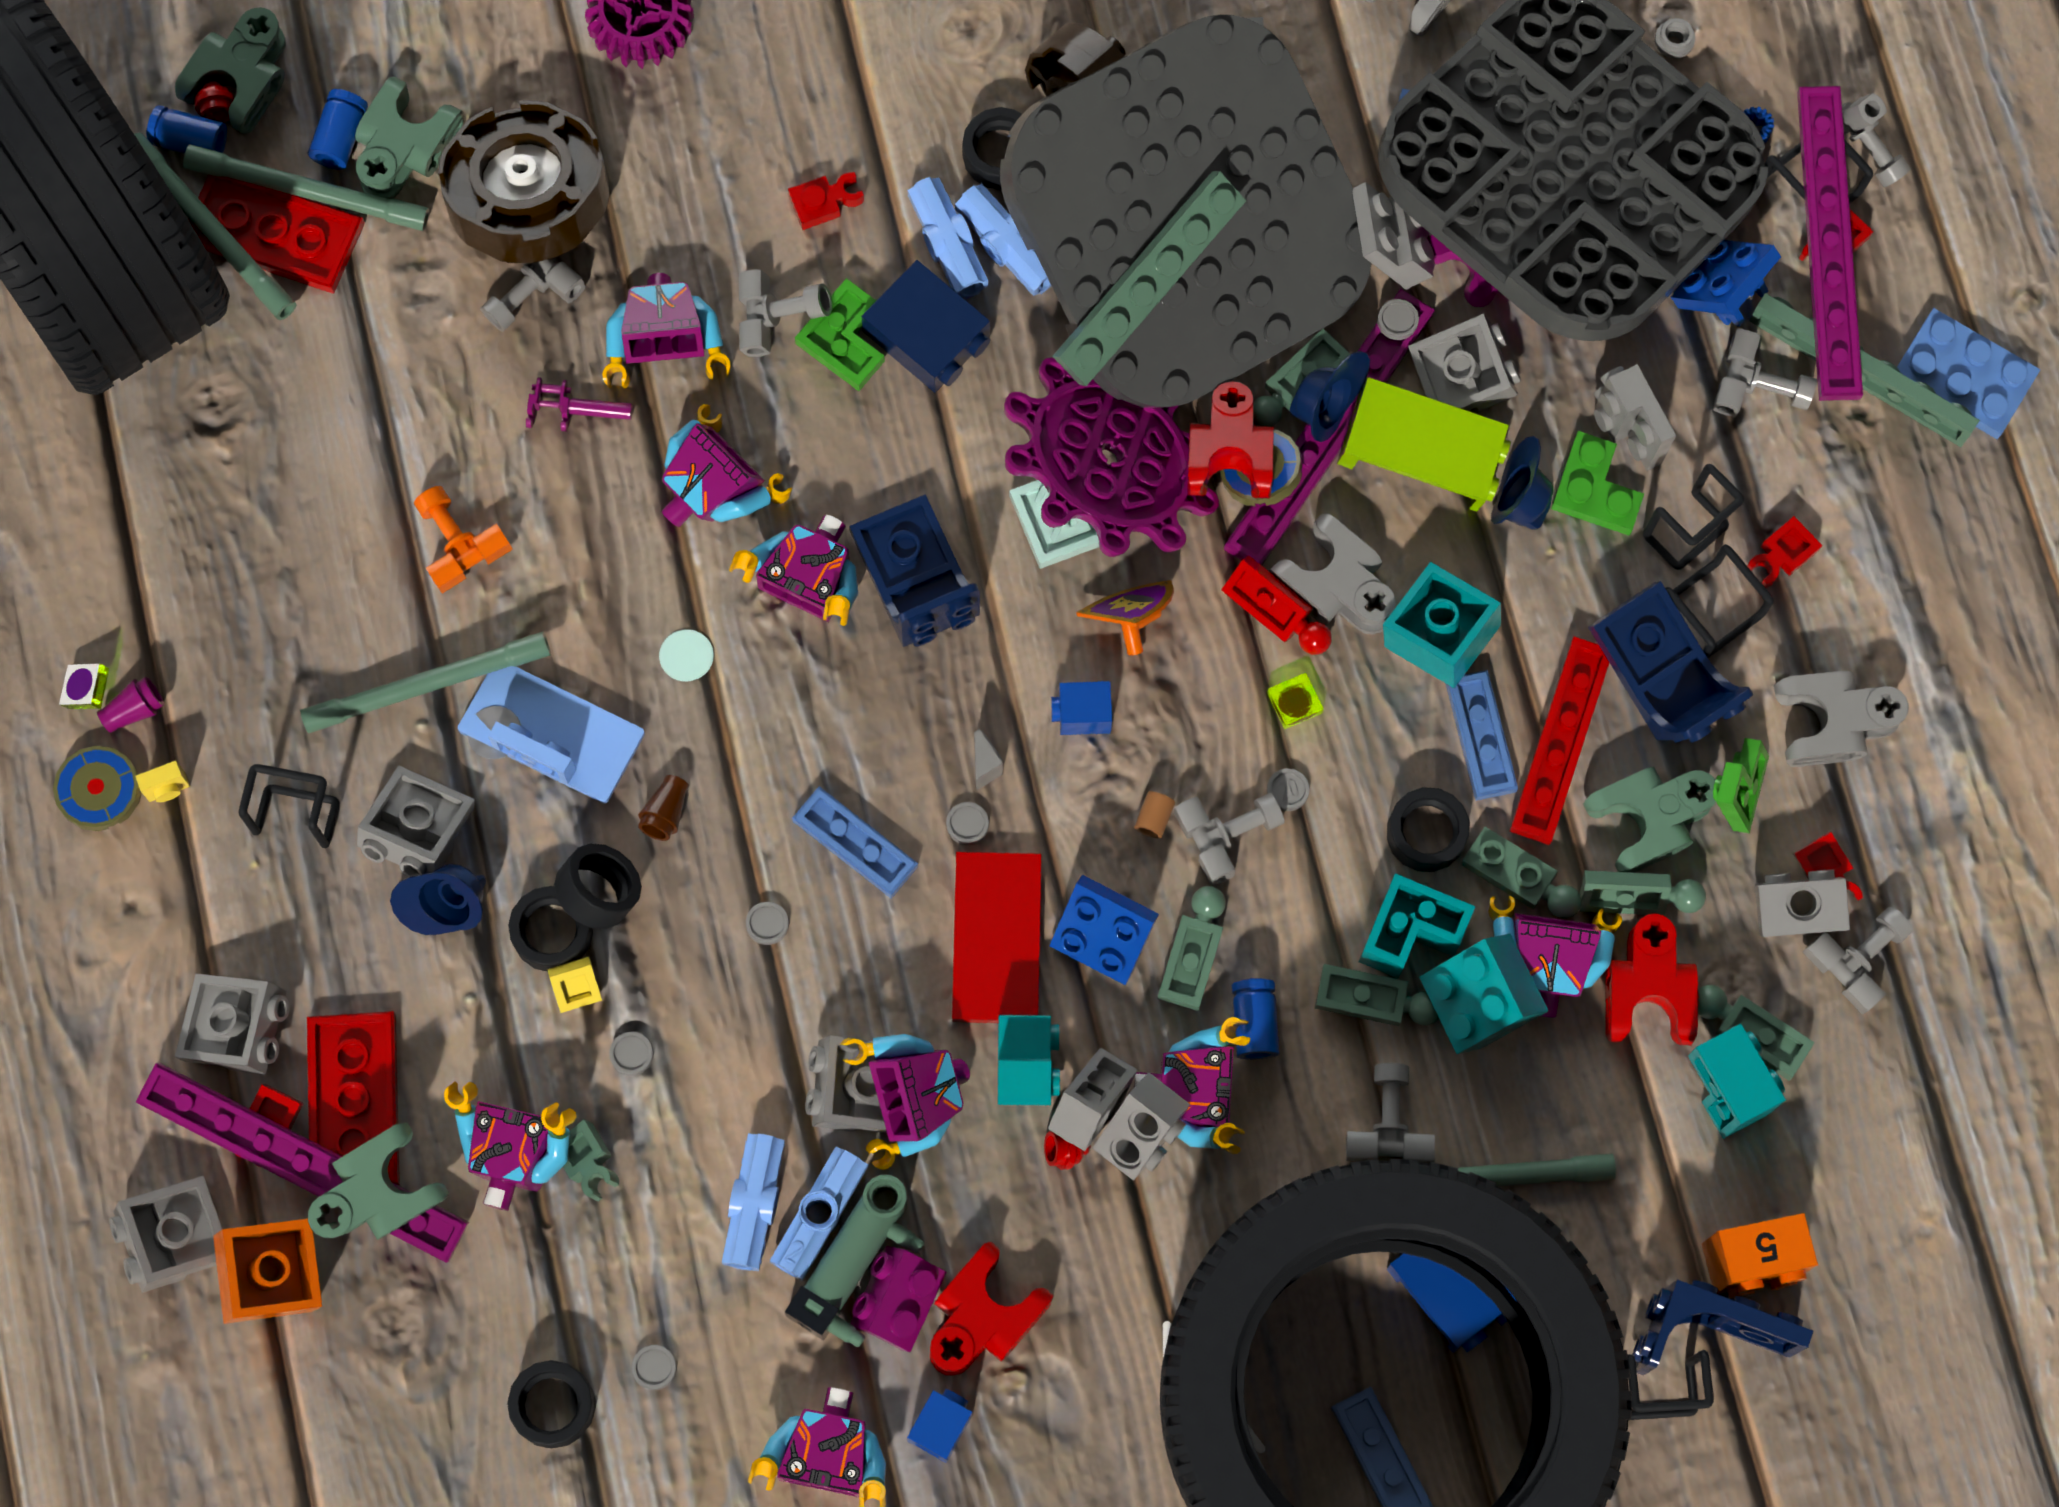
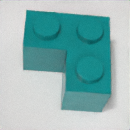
(1410, 915)
(1026, 1061)
(1736, 1080)

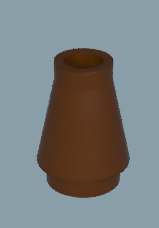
(664, 809)

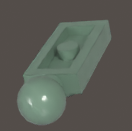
(1283, 385)
(1520, 874)
(1638, 893)
(1193, 951)
(1371, 997)
(1781, 1044)

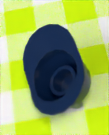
(1329, 393)
(1524, 489)
(439, 900)

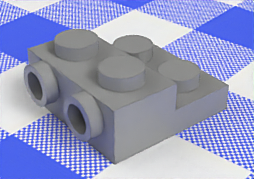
(1392, 238)
(1466, 365)
(1631, 409)
(413, 823)
(232, 1023)
(842, 1092)
(167, 1233)

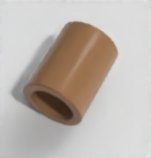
(1154, 815)

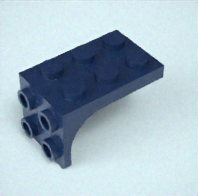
(915, 572)
(1666, 667)
(1702, 1305)

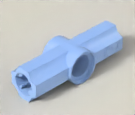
(947, 237)
(1001, 237)
(753, 1202)
(804, 1238)

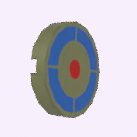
(1286, 474)
(96, 788)

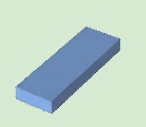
(1482, 736)
(855, 842)
(1379, 1451)

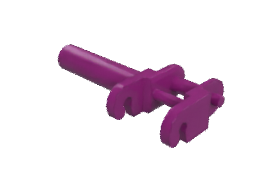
(574, 405)

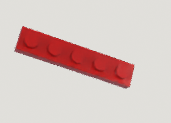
(1560, 742)

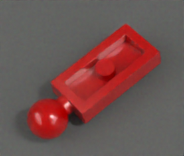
(1276, 606)

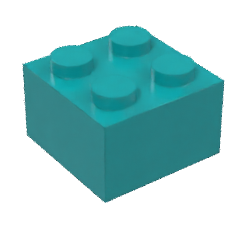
(1442, 624)
(1483, 993)

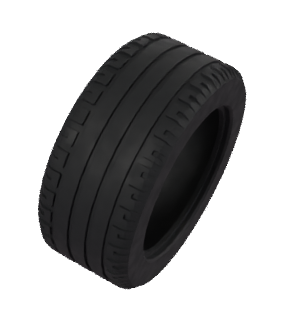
(86, 218)
(1424, 1212)

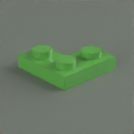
(834, 338)
(1586, 492)
(1741, 785)

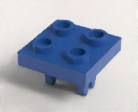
(1727, 280)
(1103, 929)

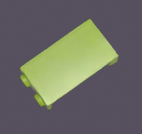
(1425, 441)

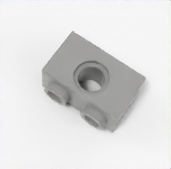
(1826, 915)

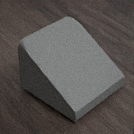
(987, 760)

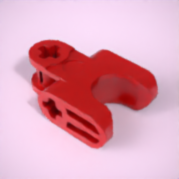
(1231, 443)
(1654, 978)
(979, 1321)

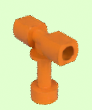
(462, 549)

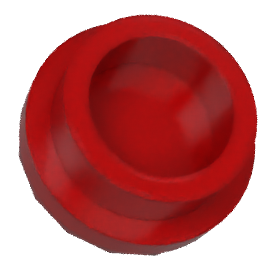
(214, 102)
(1062, 1153)

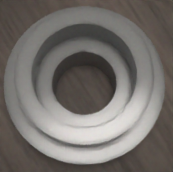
(1675, 28)

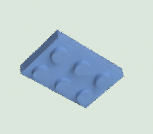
(1968, 371)

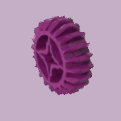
(647, 36)

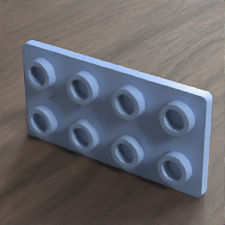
(556, 733)

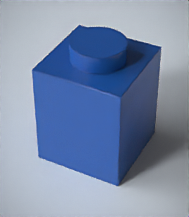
(1083, 708)
(940, 1424)

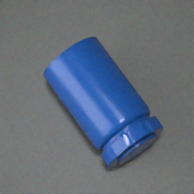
(178, 129)
(337, 129)
(1257, 1005)

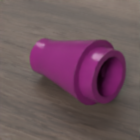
(132, 704)

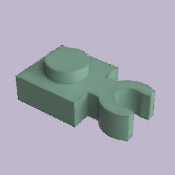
(586, 1159)

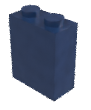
(927, 327)

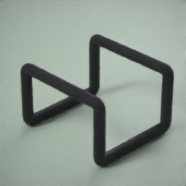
(1775, 164)
(1719, 518)
(1712, 647)
(318, 798)
(1674, 1408)

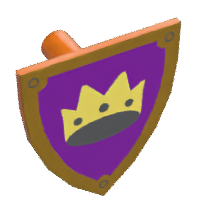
(1132, 609)

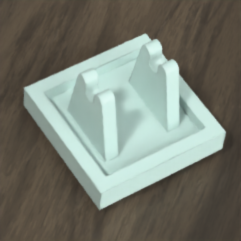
(1049, 543)

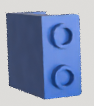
(1448, 1300)

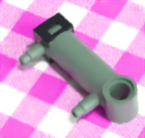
(846, 1260)

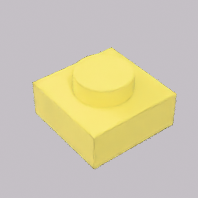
(163, 782)
(574, 984)

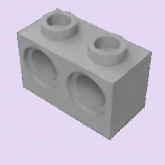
(1092, 1099)
(1142, 1126)

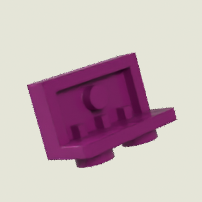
(897, 1297)

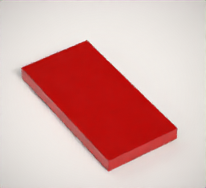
(283, 231)
(996, 936)
(352, 1081)

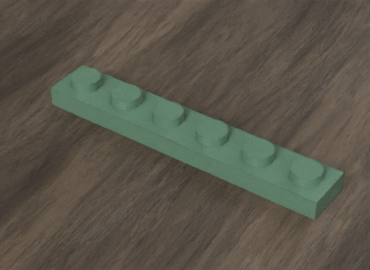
(1149, 278)
(1878, 377)

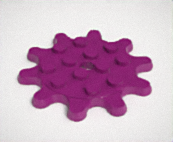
(1067, 457)

